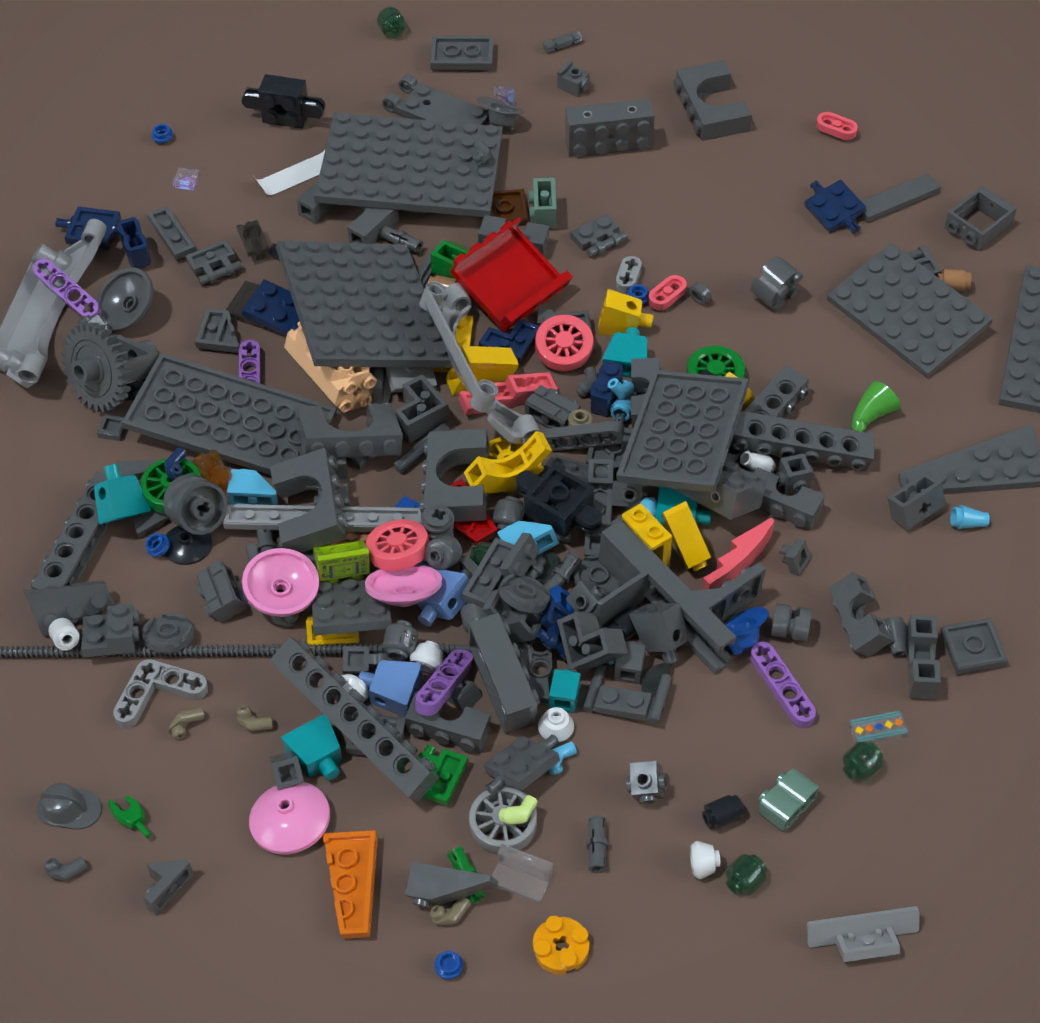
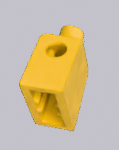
(620, 313)

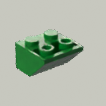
(443, 257)

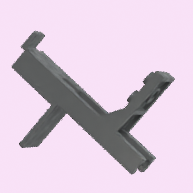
(651, 581)

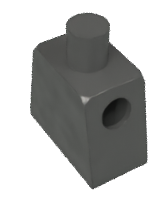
(660, 628)

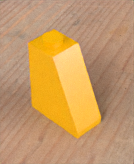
(486, 364)
(686, 536)

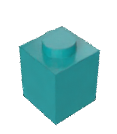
(564, 690)

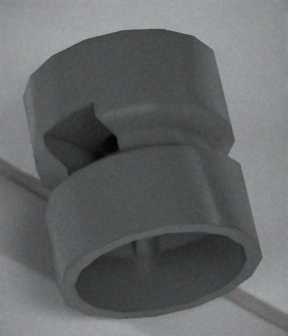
(791, 622)

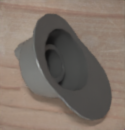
(500, 113)
(68, 807)

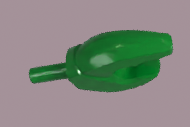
(132, 817)

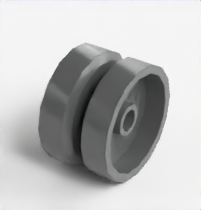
(195, 504)

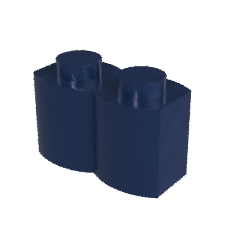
(134, 243)
(601, 395)

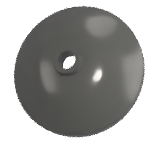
(125, 298)

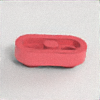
(837, 125)
(663, 294)

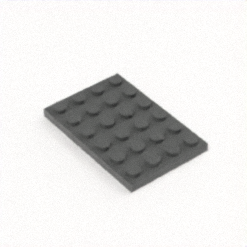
(909, 310)
(683, 431)

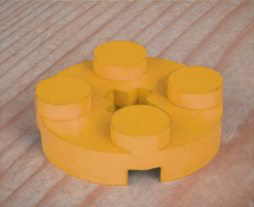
(568, 958)

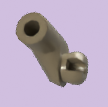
(251, 722)
(450, 915)

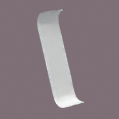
(292, 175)

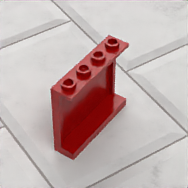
(508, 275)

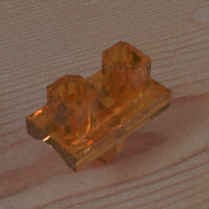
(213, 469)

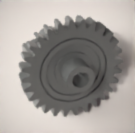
(104, 364)

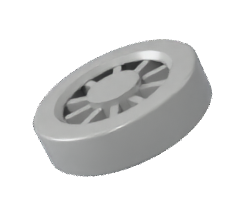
(478, 813)

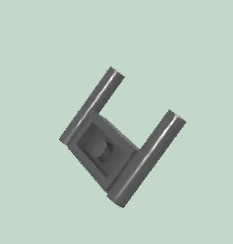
(625, 702)

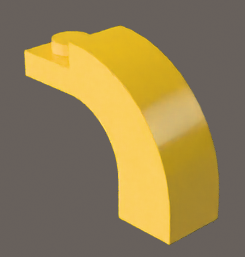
(502, 473)

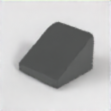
(465, 695)

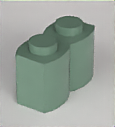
(787, 799)

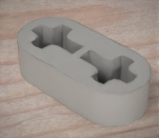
(624, 273)

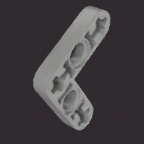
(156, 681)

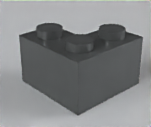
(423, 409)
(587, 644)

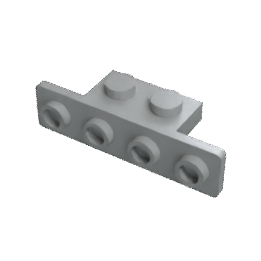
(864, 934)

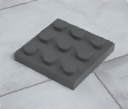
(347, 608)

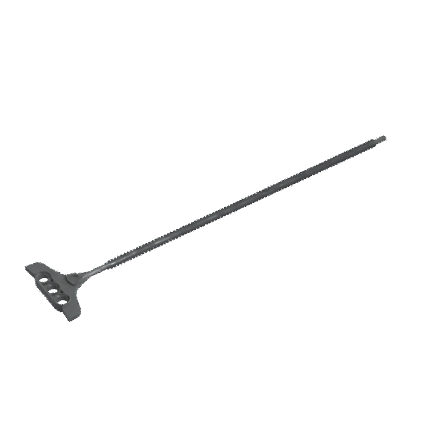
(527, 655)

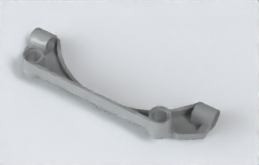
(36, 308)
(447, 309)

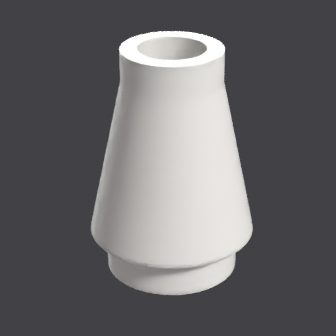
(755, 460)

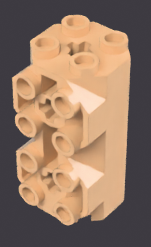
(344, 386)

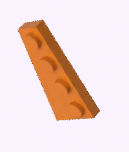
(352, 873)

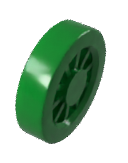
(732, 364)
(155, 482)

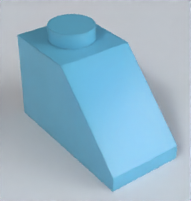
(250, 488)
(542, 534)

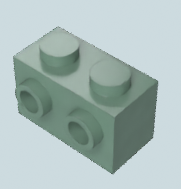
(544, 202)

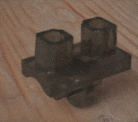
(253, 239)

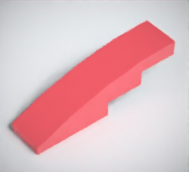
(512, 391)
(741, 555)

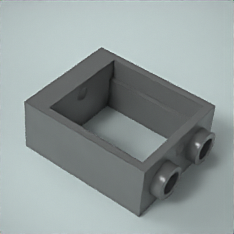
(983, 200)

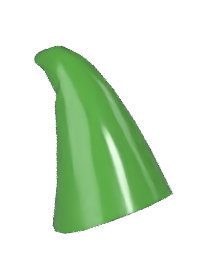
(874, 404)

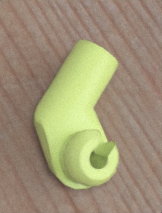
(518, 814)

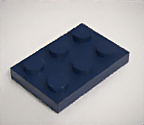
(272, 308)

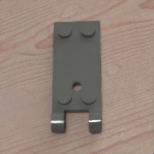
(441, 105)

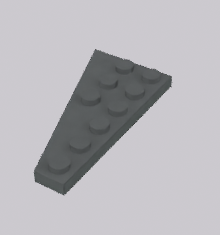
(992, 465)

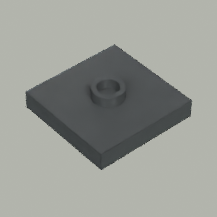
(973, 646)

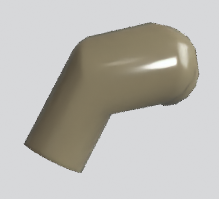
(181, 720)

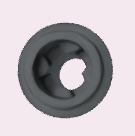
(898, 631)

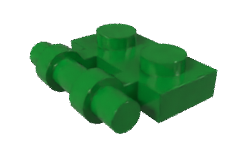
(449, 768)

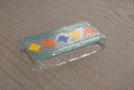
(879, 728)

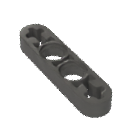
(605, 434)

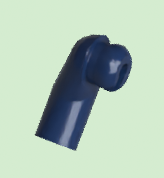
(172, 464)

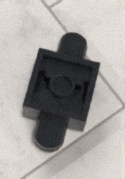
(283, 101)
(567, 492)

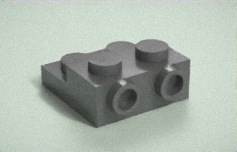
(111, 632)

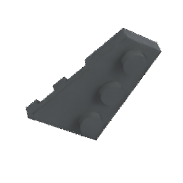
(67, 602)

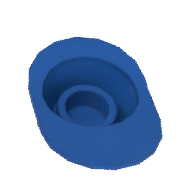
(746, 628)

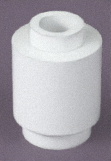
(63, 634)

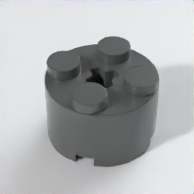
(776, 283)

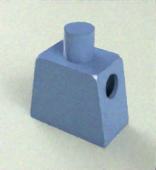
(446, 600)
(393, 685)

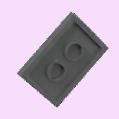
(461, 53)

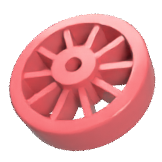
(564, 343)
(397, 544)

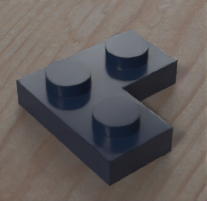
(519, 340)

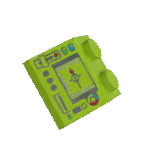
(342, 561)

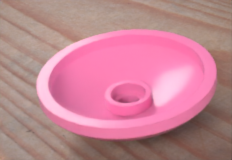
(280, 570)
(403, 586)
(290, 828)

